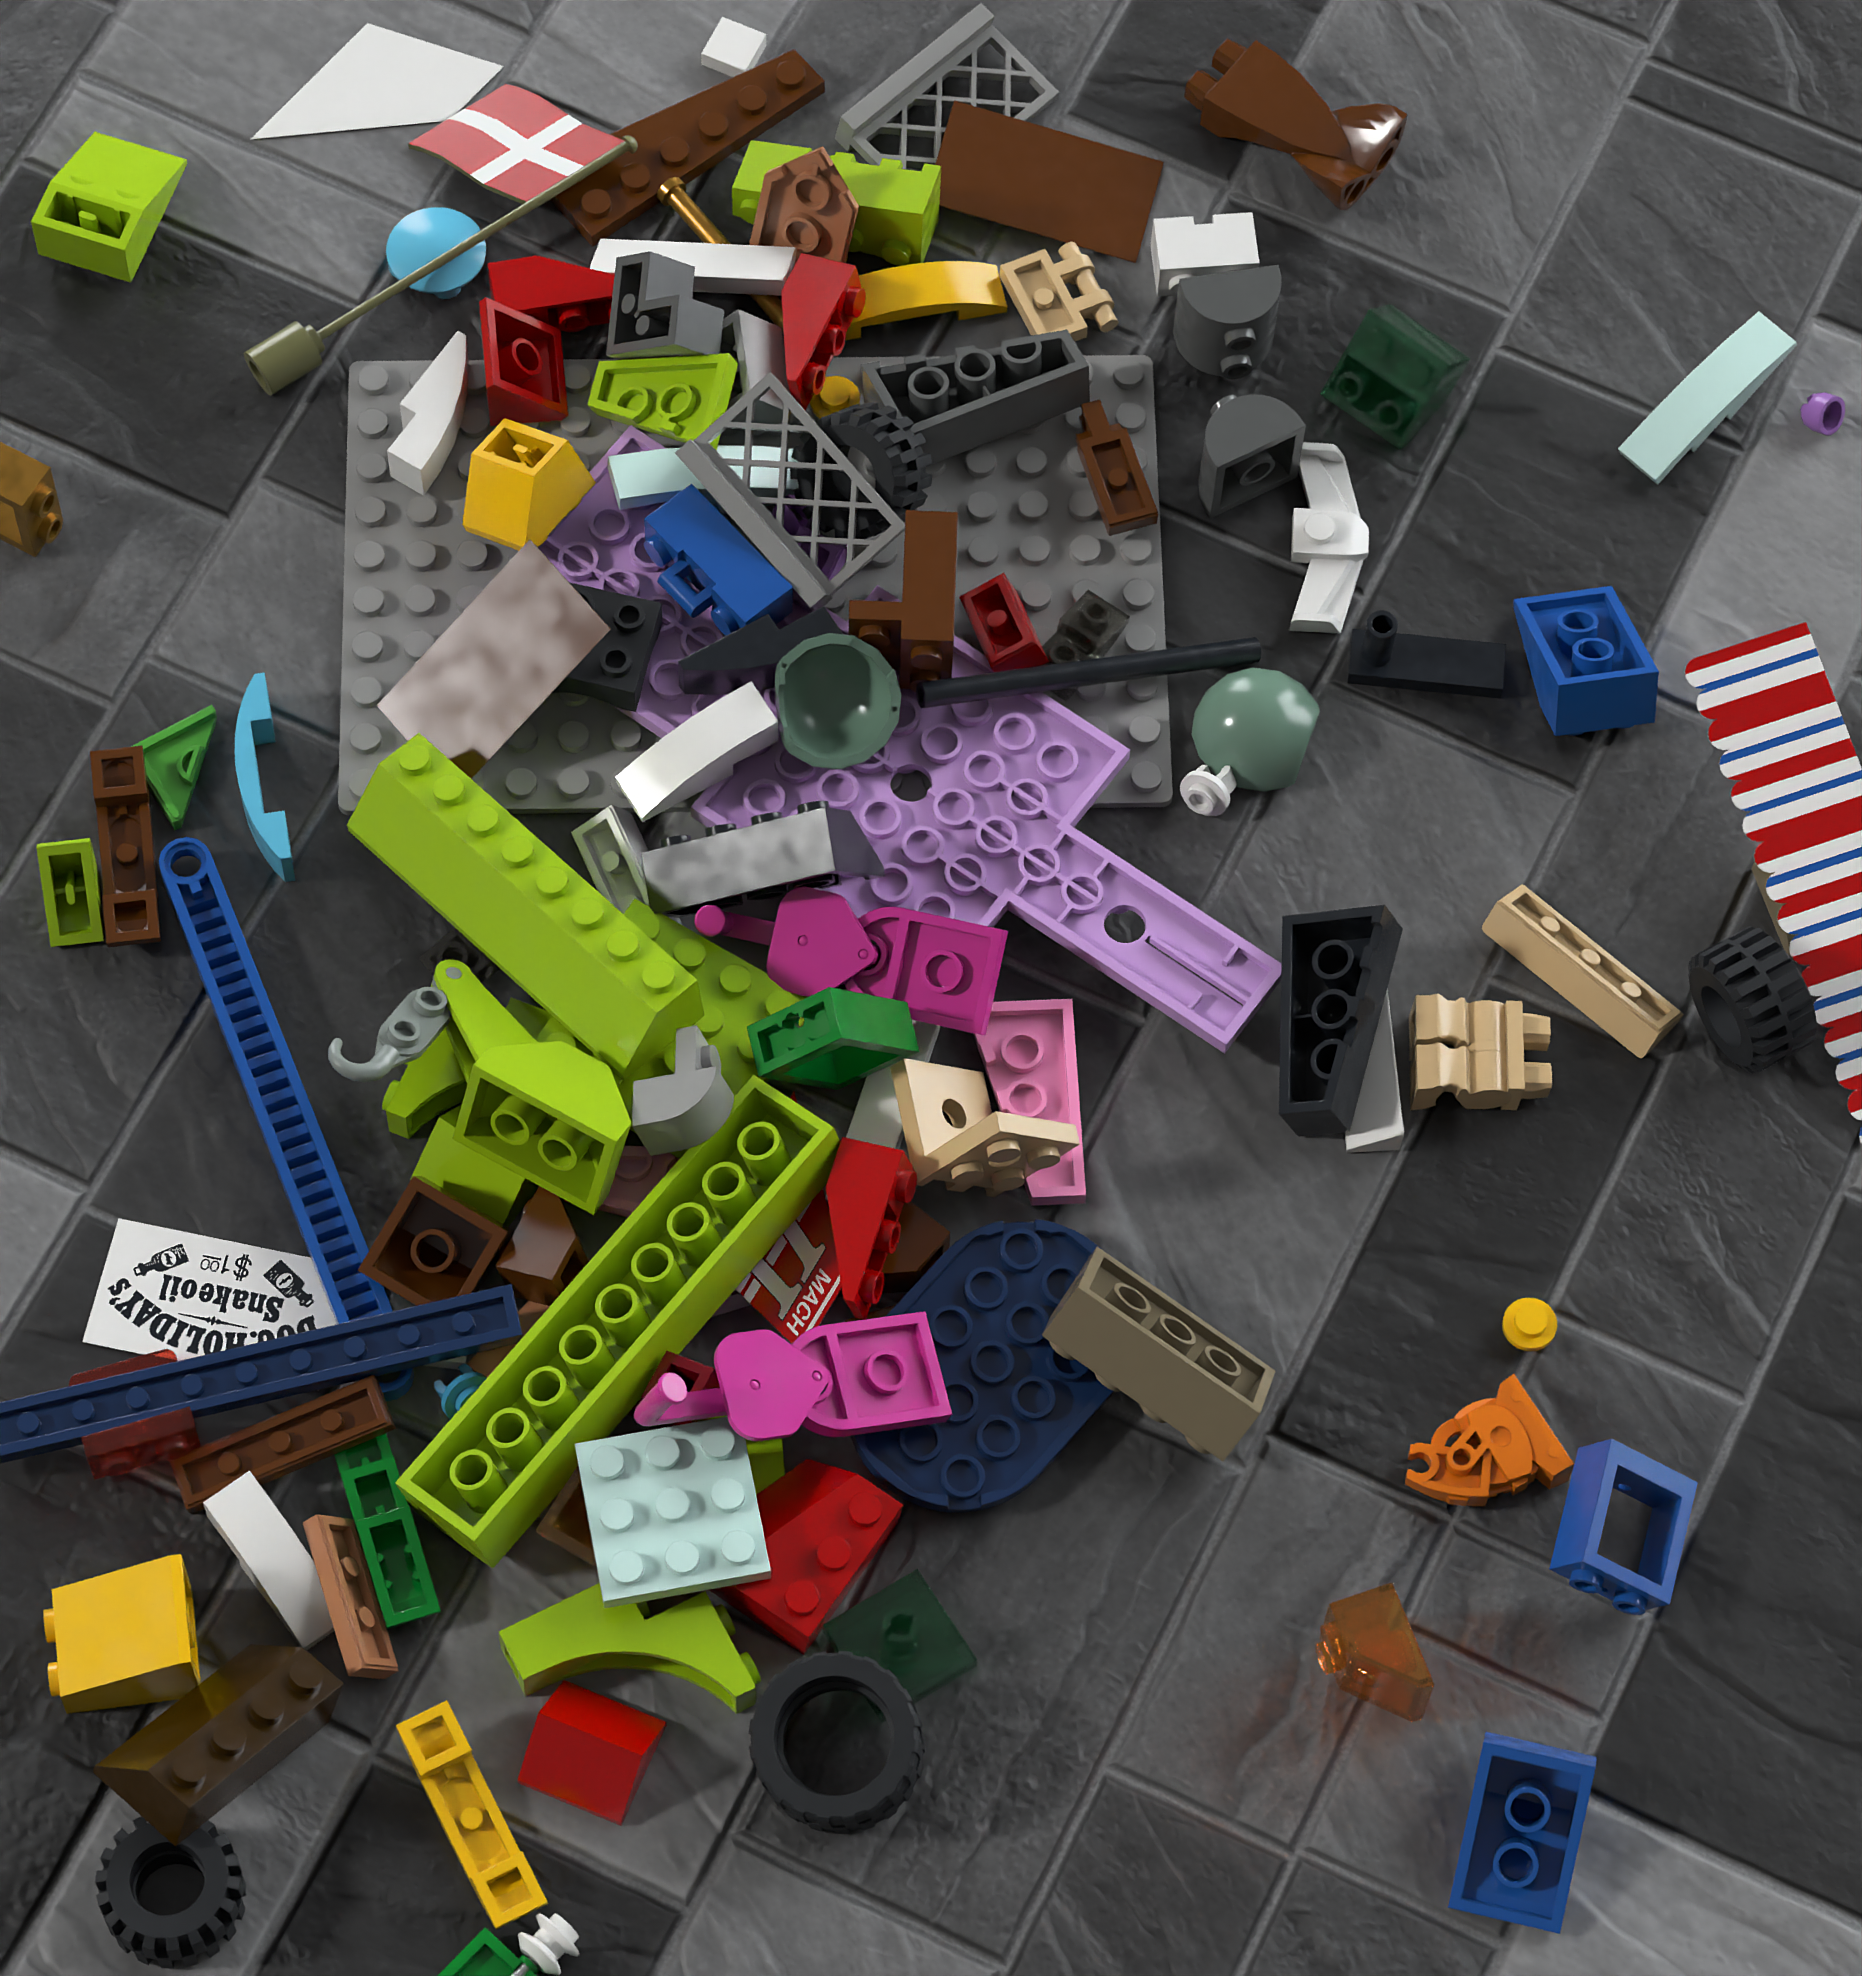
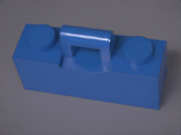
(717, 560)

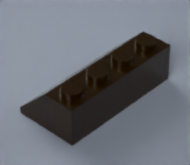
(221, 1737)

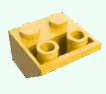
(522, 485)

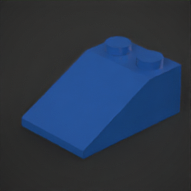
(1587, 661)
(1522, 1832)

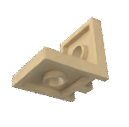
(980, 1145)

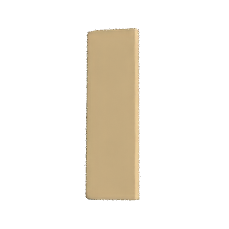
(1581, 971)

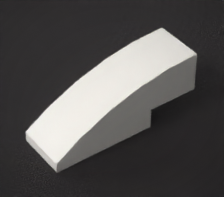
(431, 418)
(699, 752)
(272, 1558)

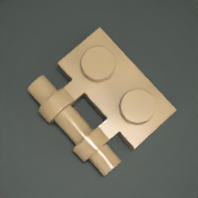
(1044, 300)

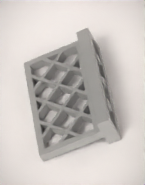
(927, 71)
(759, 523)

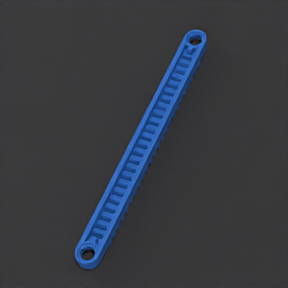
(275, 1091)

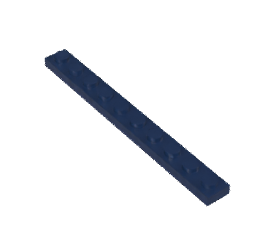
(263, 1371)

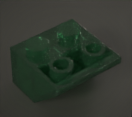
(1394, 375)

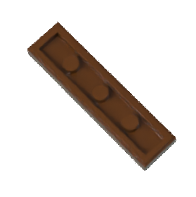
(285, 1441)

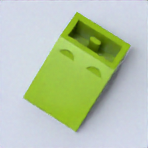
(106, 205)

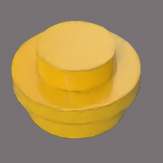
(835, 395)
(1529, 1324)

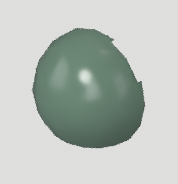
(835, 701)
(1256, 726)

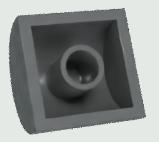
(1227, 320)
(1248, 450)

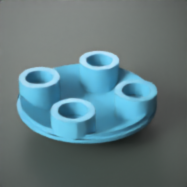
(425, 237)

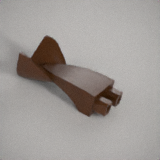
(1278, 108)

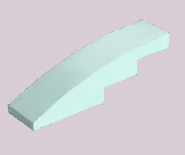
(1707, 396)
(660, 475)

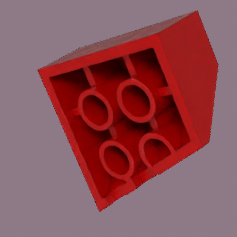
(819, 1539)

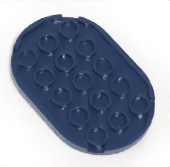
(1004, 1382)

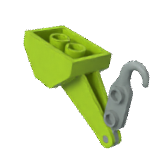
(525, 1101)

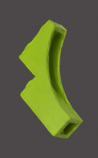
(436, 1078)
(584, 1637)

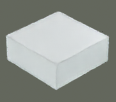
(733, 48)

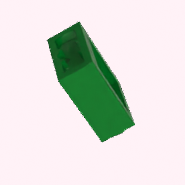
(840, 1042)

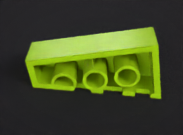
(894, 203)

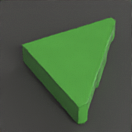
(175, 761)

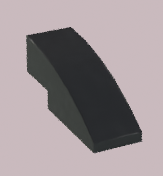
(749, 654)

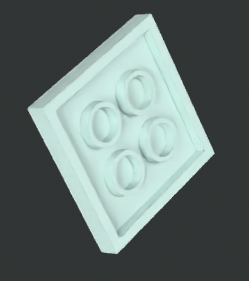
(672, 1512)

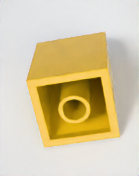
(124, 1637)

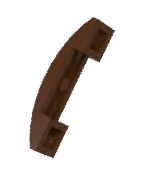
(126, 846)

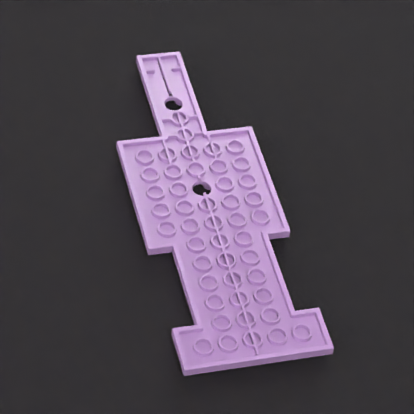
(999, 807)

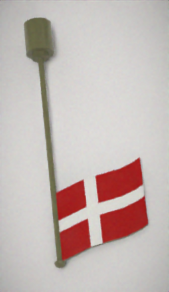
(503, 143)

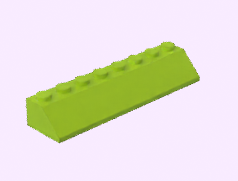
(524, 907)

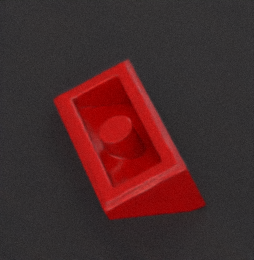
(1003, 626)

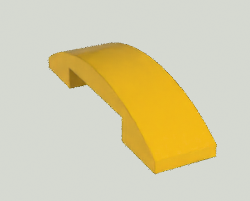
(929, 289)
(470, 1815)

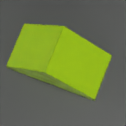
(71, 892)

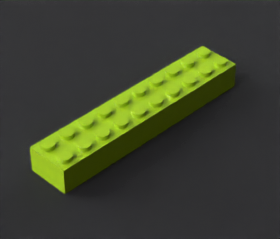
(617, 1319)

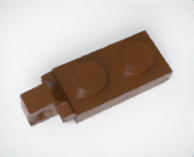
(1114, 472)

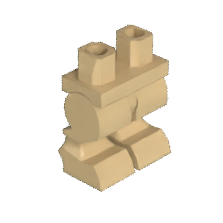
(1488, 1053)

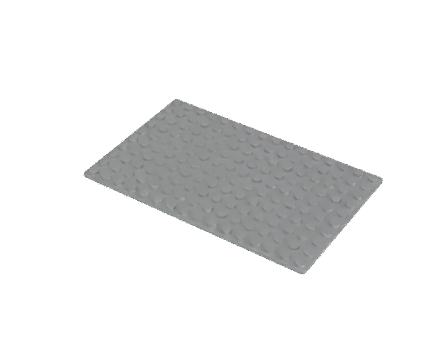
(1018, 510)

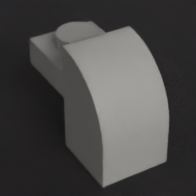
(684, 1106)

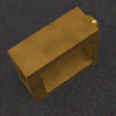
(27, 502)

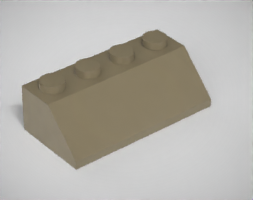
(1159, 1355)

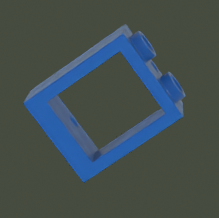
(1575, 1555)

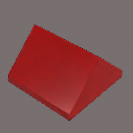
(522, 366)
(590, 1751)

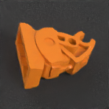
(1498, 1450)

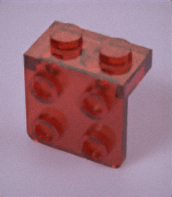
(143, 1441)

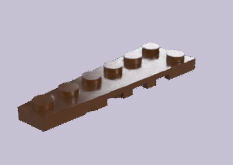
(687, 142)

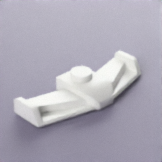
(1327, 538)

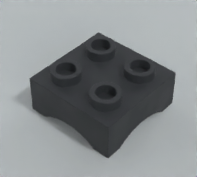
(620, 660)

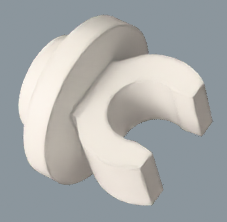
(1206, 792)

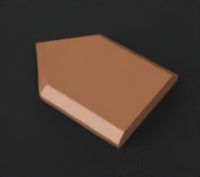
(806, 208)

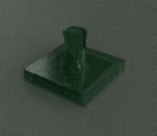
(904, 1633)

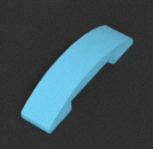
(255, 728)

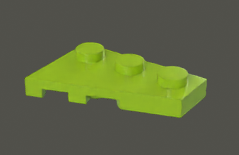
(665, 394)

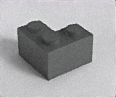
(656, 311)

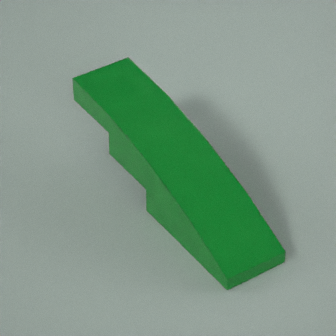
(387, 1532)

